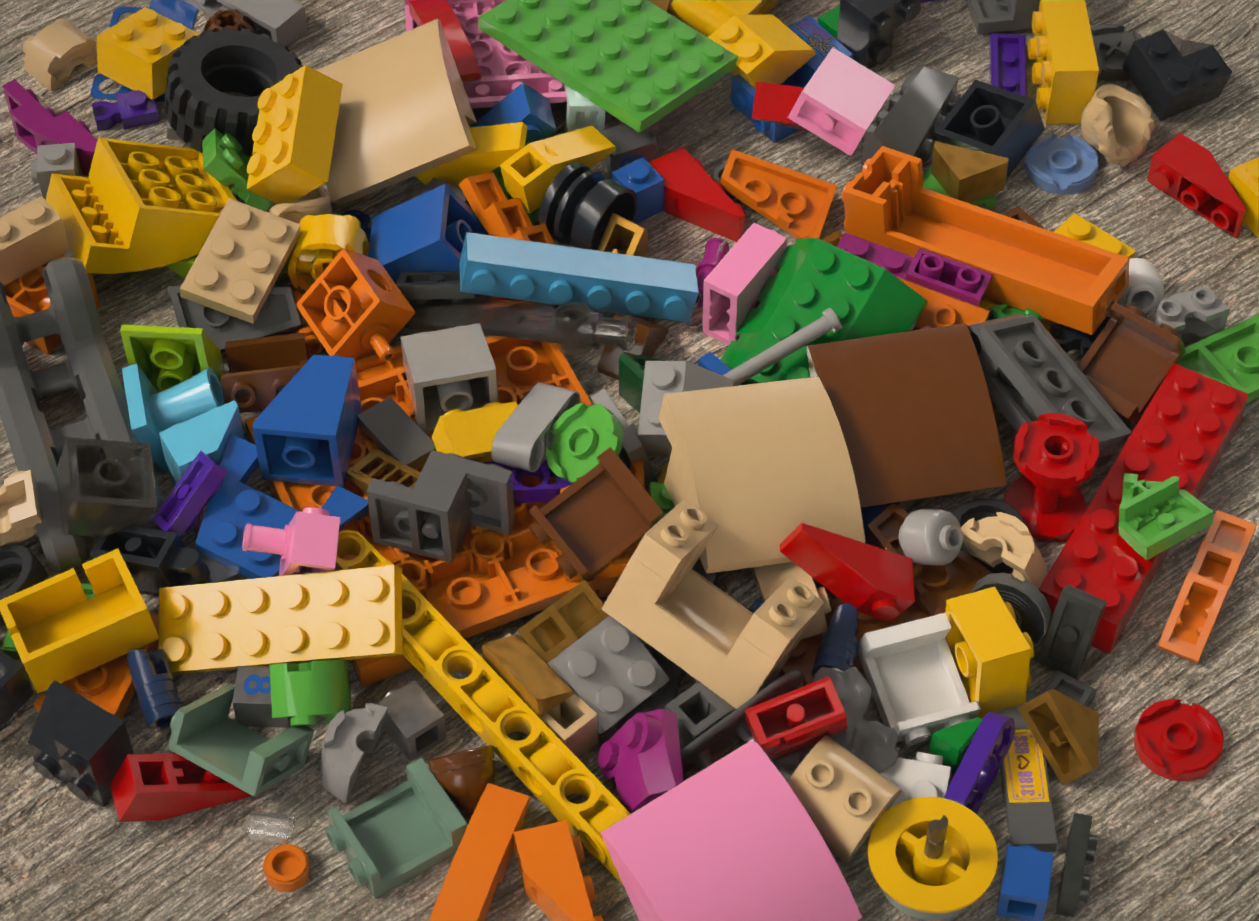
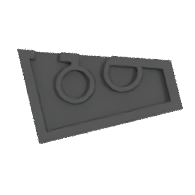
(275, 318)

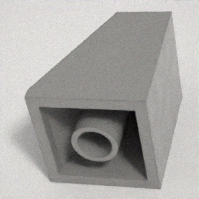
(448, 372)

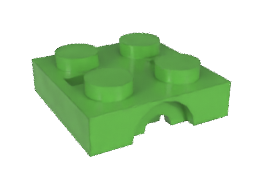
(228, 165)

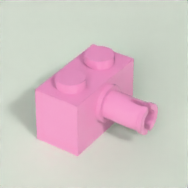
(304, 544)

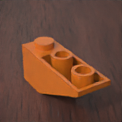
(552, 873)

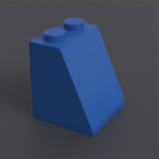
(423, 233)
(311, 424)

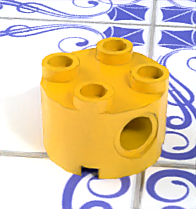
(320, 242)

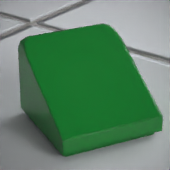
(954, 742)

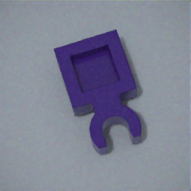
(131, 110)

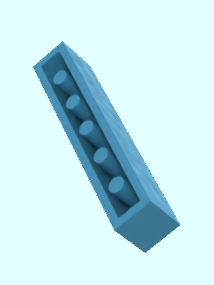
(579, 275)

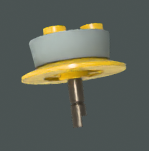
(932, 857)

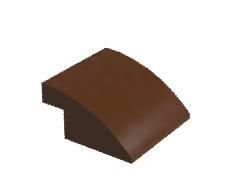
(912, 413)

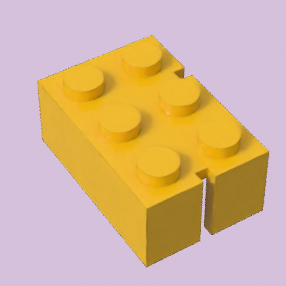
(1063, 60)
(294, 136)
(66, 633)

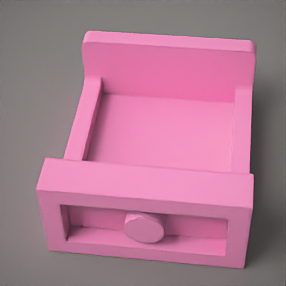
(841, 101)

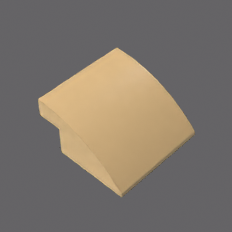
(397, 113)
(760, 467)

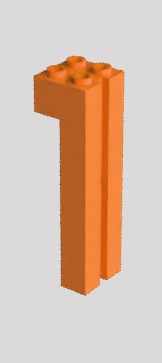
(1029, 264)

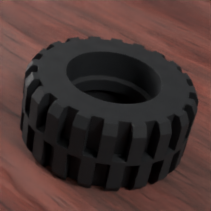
(221, 64)

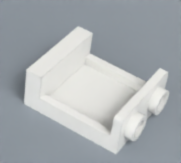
(915, 678)

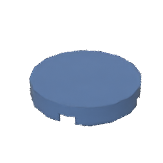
(1061, 164)

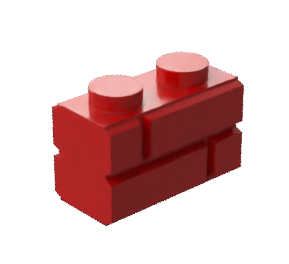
(797, 718)

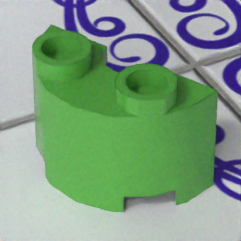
(310, 690)

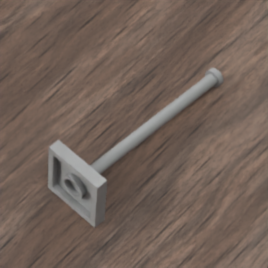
(632, 448)

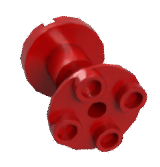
(1054, 460)

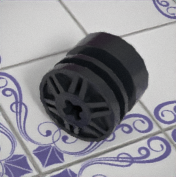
(581, 205)

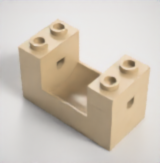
(698, 622)

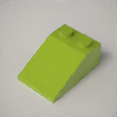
(170, 353)

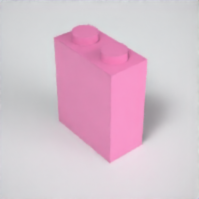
(738, 280)

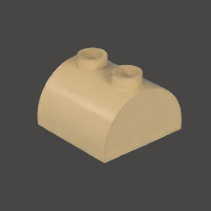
(841, 796)

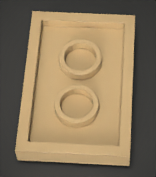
(240, 261)

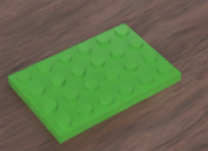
(613, 52)

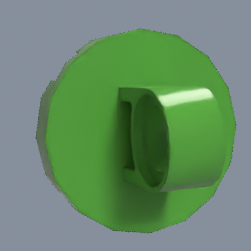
(580, 438)

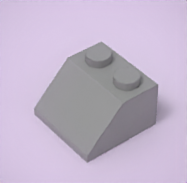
(664, 378)

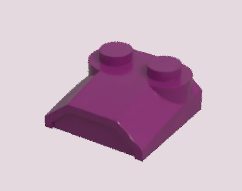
(643, 758)

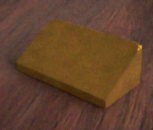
(526, 673)

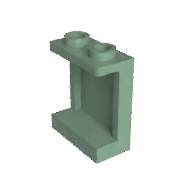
(398, 832)

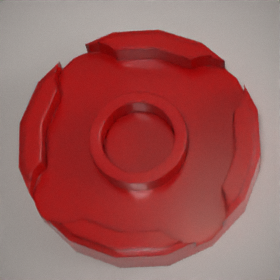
(1178, 740)

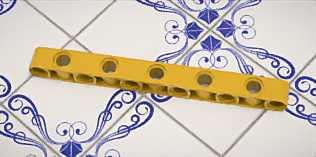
(496, 711)

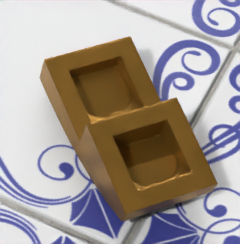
(563, 622)

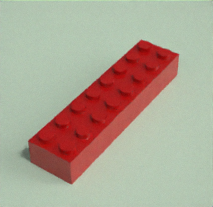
(1176, 436)

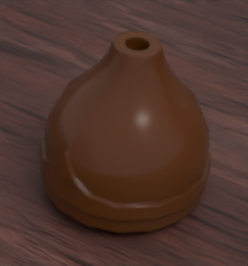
(465, 775)

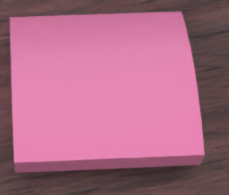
(729, 850)

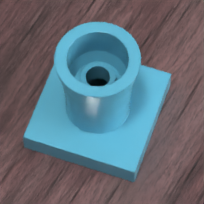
(155, 411)

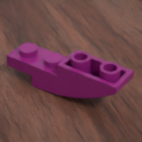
(41, 126)
(924, 269)

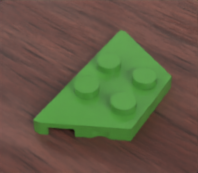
(1229, 357)

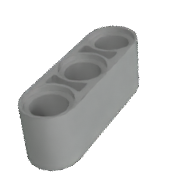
(526, 432)

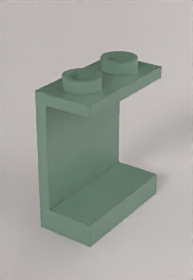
(233, 751)

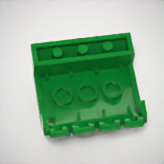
(808, 282)

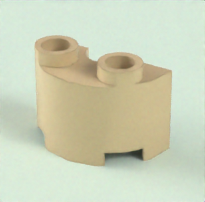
(57, 52)
(18, 507)
(1006, 541)

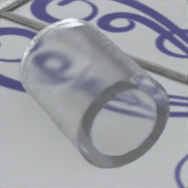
(270, 828)

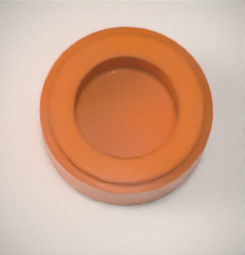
(286, 868)

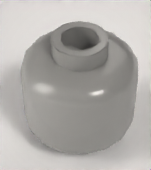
(931, 537)

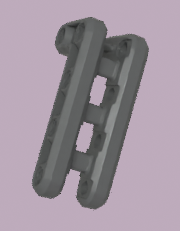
(86, 369)

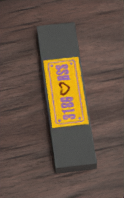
(1027, 788)

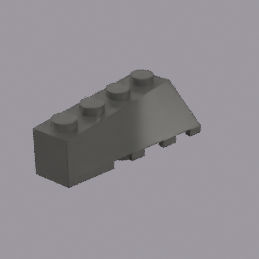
(914, 114)

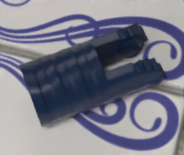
(839, 643)
(154, 686)

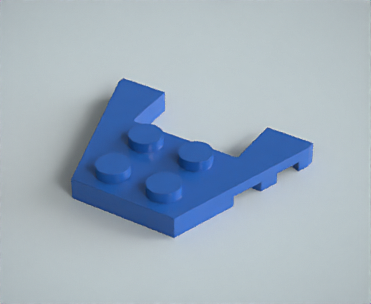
(239, 504)

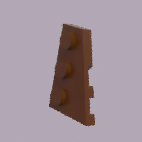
(931, 582)

